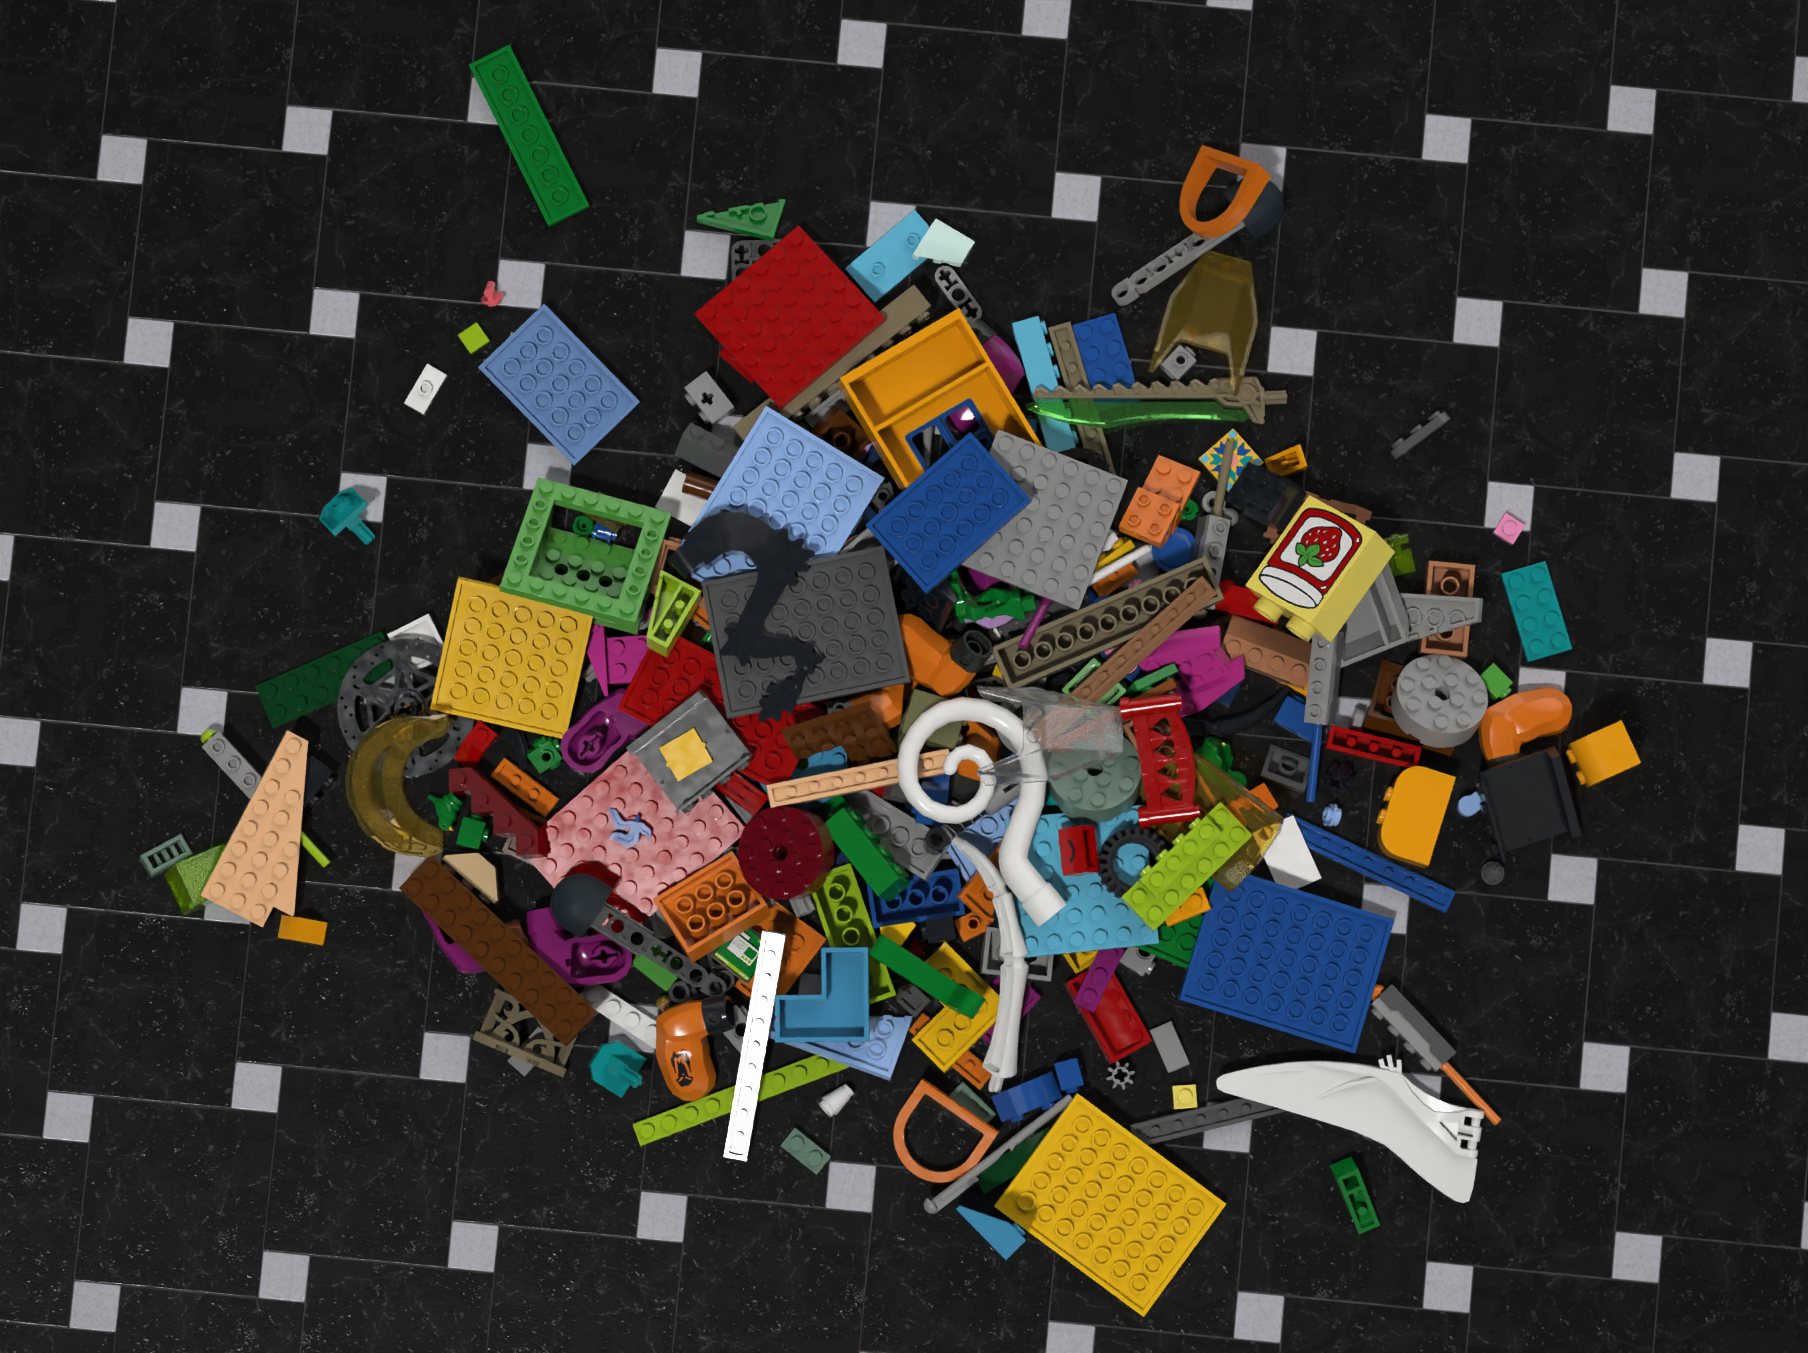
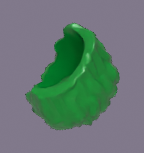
(1217, 752)

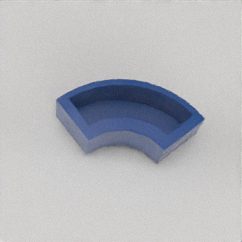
(937, 789)
(1026, 1097)

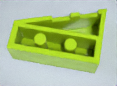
(671, 612)

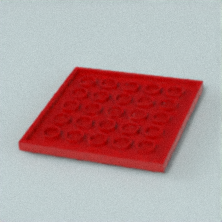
(790, 317)

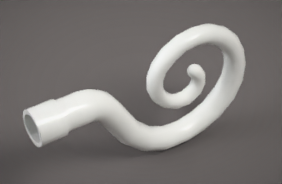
(1037, 897)

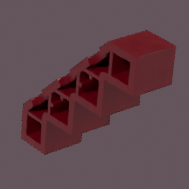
(507, 817)

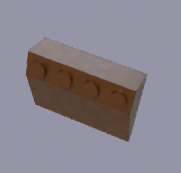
(1379, 712)

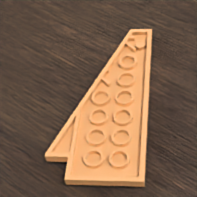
(263, 851)

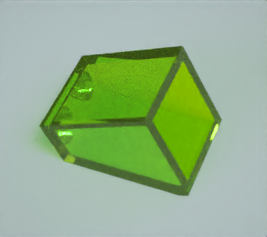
(190, 877)

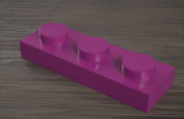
(1097, 978)

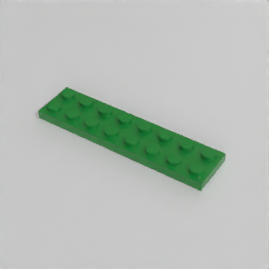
(529, 135)

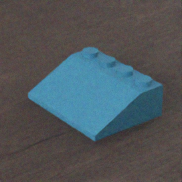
(998, 1232)

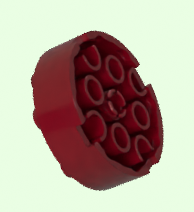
(765, 844)

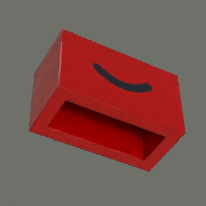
(1078, 850)

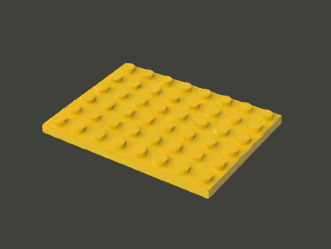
(1110, 1204)

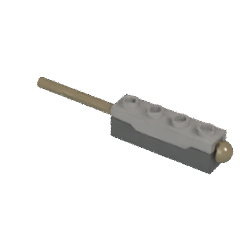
(1213, 529)

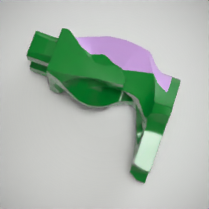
(999, 607)

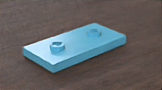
(889, 258)

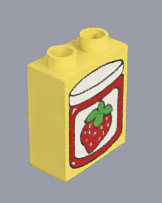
(1318, 571)

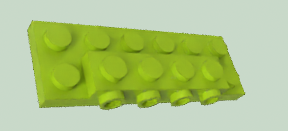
(1185, 866)

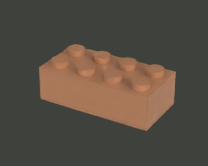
(1448, 580)

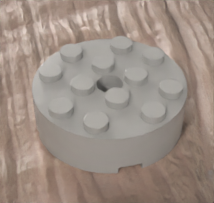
(1439, 700)

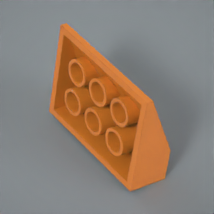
(711, 907)

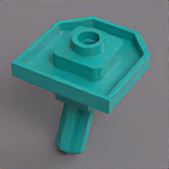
(344, 512)
(616, 1067)

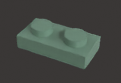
(805, 1151)

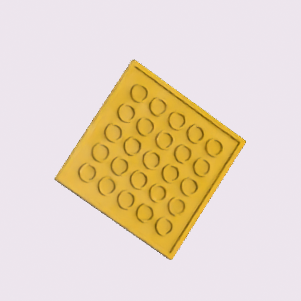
(510, 660)

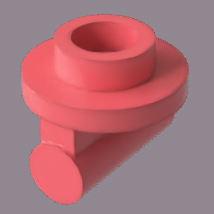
(491, 297)

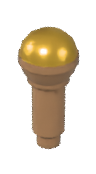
(664, 1002)

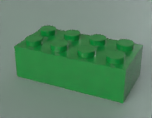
(867, 855)

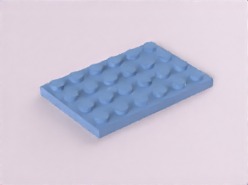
(559, 384)

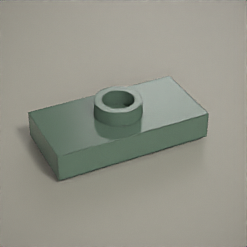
(972, 1102)

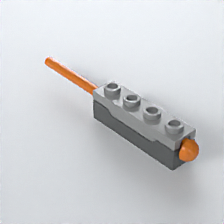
(1422, 1039)

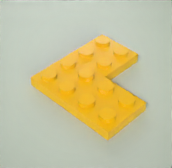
(950, 1033)

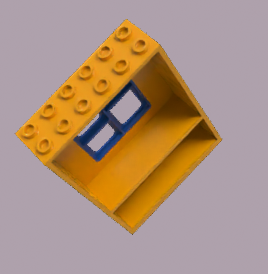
(921, 386)

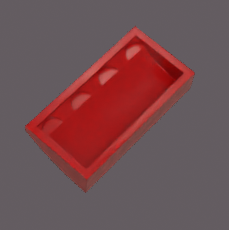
(1113, 1021)

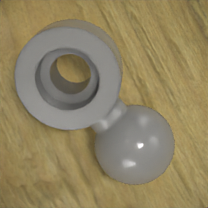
(1227, 513)

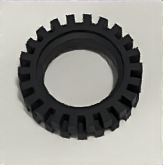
(1109, 849)

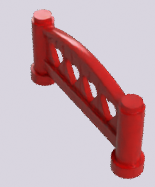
(1145, 714)

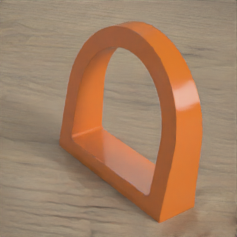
(1202, 169)
(910, 1163)

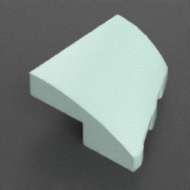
(944, 245)

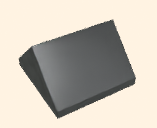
(1285, 769)

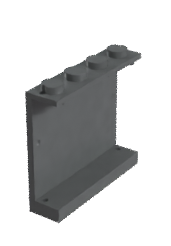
(721, 742)

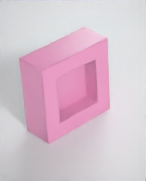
(1508, 529)

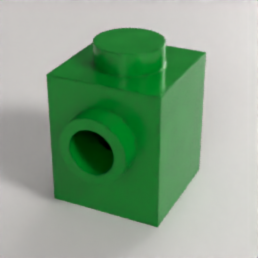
(473, 832)

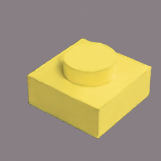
(1184, 1096)

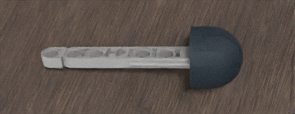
(1259, 221)

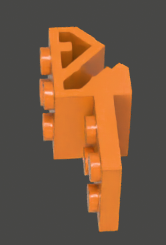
(1160, 502)

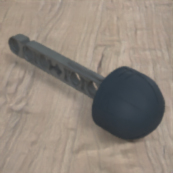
(581, 903)

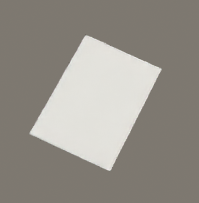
(682, 506)
(1290, 857)

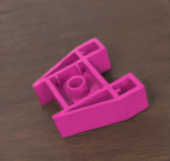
(614, 658)
(1201, 665)

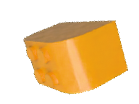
(1603, 754)
(1413, 814)

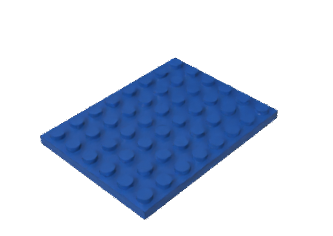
(1287, 961)

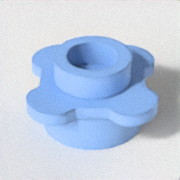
(1331, 815)

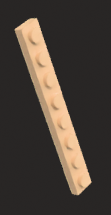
(850, 780)

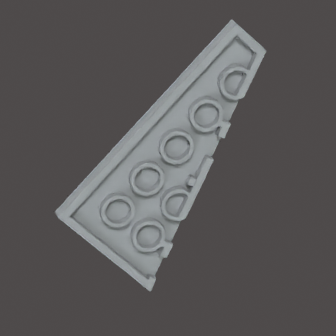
(1439, 614)

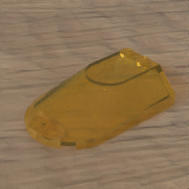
(1216, 786)

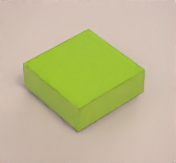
(474, 338)

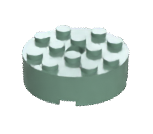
(1100, 796)

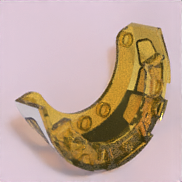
(376, 785)

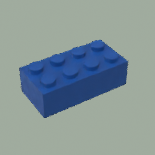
(919, 900)

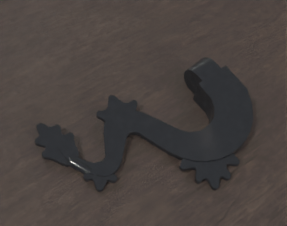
(776, 564)

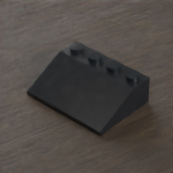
(931, 608)

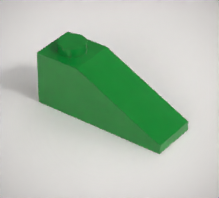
(1355, 1195)

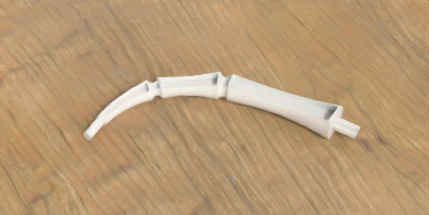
(1003, 1049)

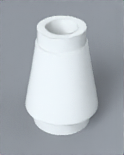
(835, 1100)

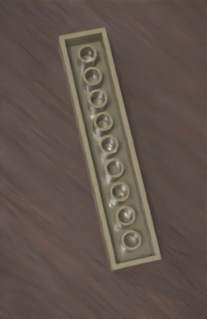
(900, 317)
(1097, 626)

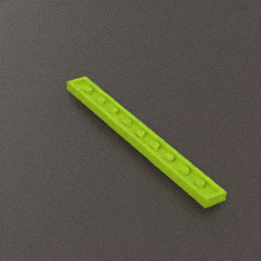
(722, 1101)

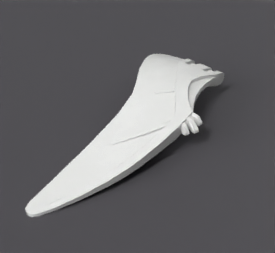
(1377, 1105)

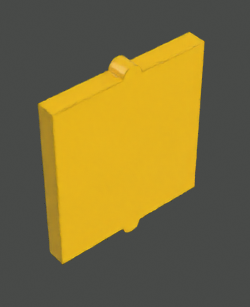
(686, 754)

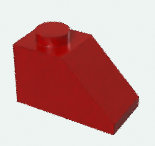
(476, 745)

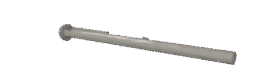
(969, 1178)

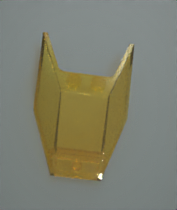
(1212, 311)

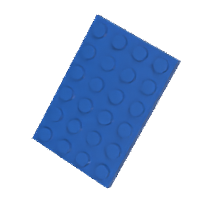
(948, 513)

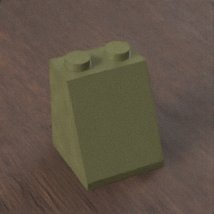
(942, 738)

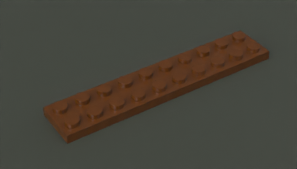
(498, 950)

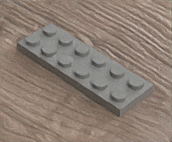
(896, 831)

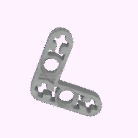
(954, 277)

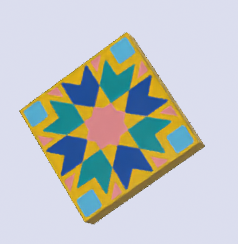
(1241, 456)

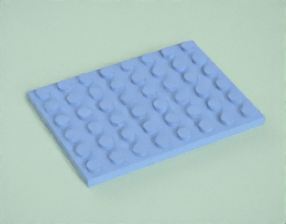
(790, 484)

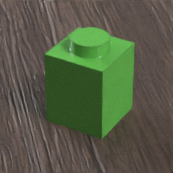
(1496, 682)

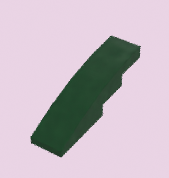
(1009, 1163)

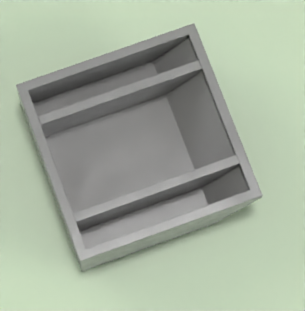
(1376, 622)

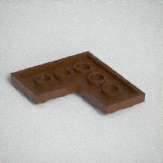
(854, 728)

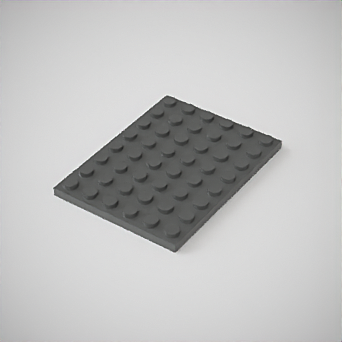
(837, 606)

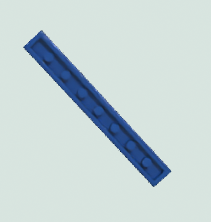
(1375, 866)

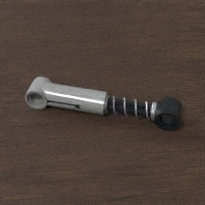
(1002, 797)

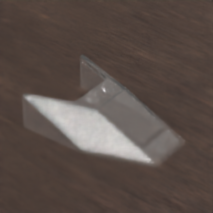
(1058, 736)

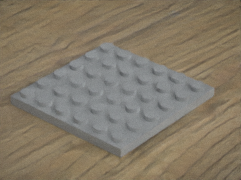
(1060, 533)

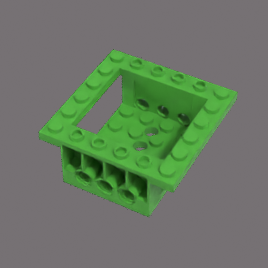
(544, 549)

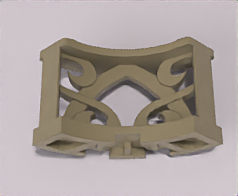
(497, 1040)

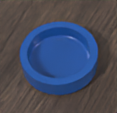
(1175, 552)

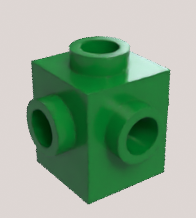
(545, 753)

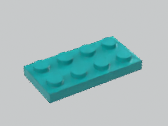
(1536, 611)

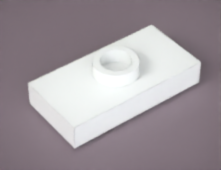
(425, 389)

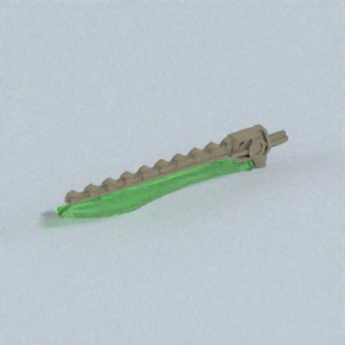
(1250, 399)

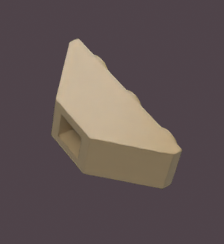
(476, 873)

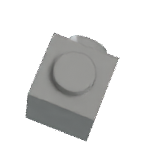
(1179, 363)

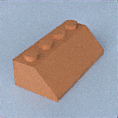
(1268, 651)

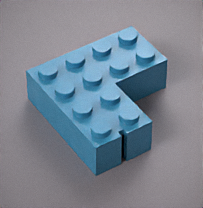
(840, 1011)

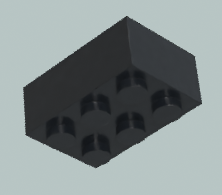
(1265, 496)

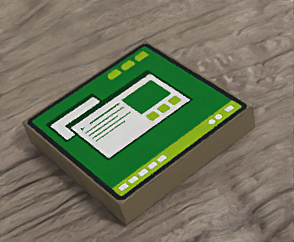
(740, 955)

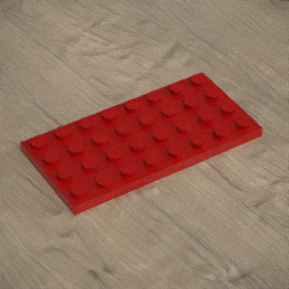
(669, 681)

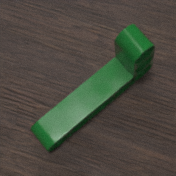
(926, 977)

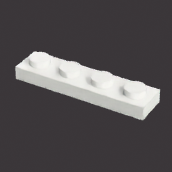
(621, 1013)

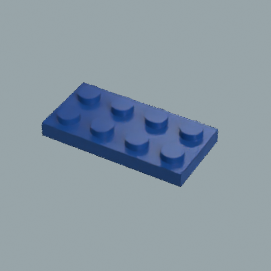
(1104, 354)

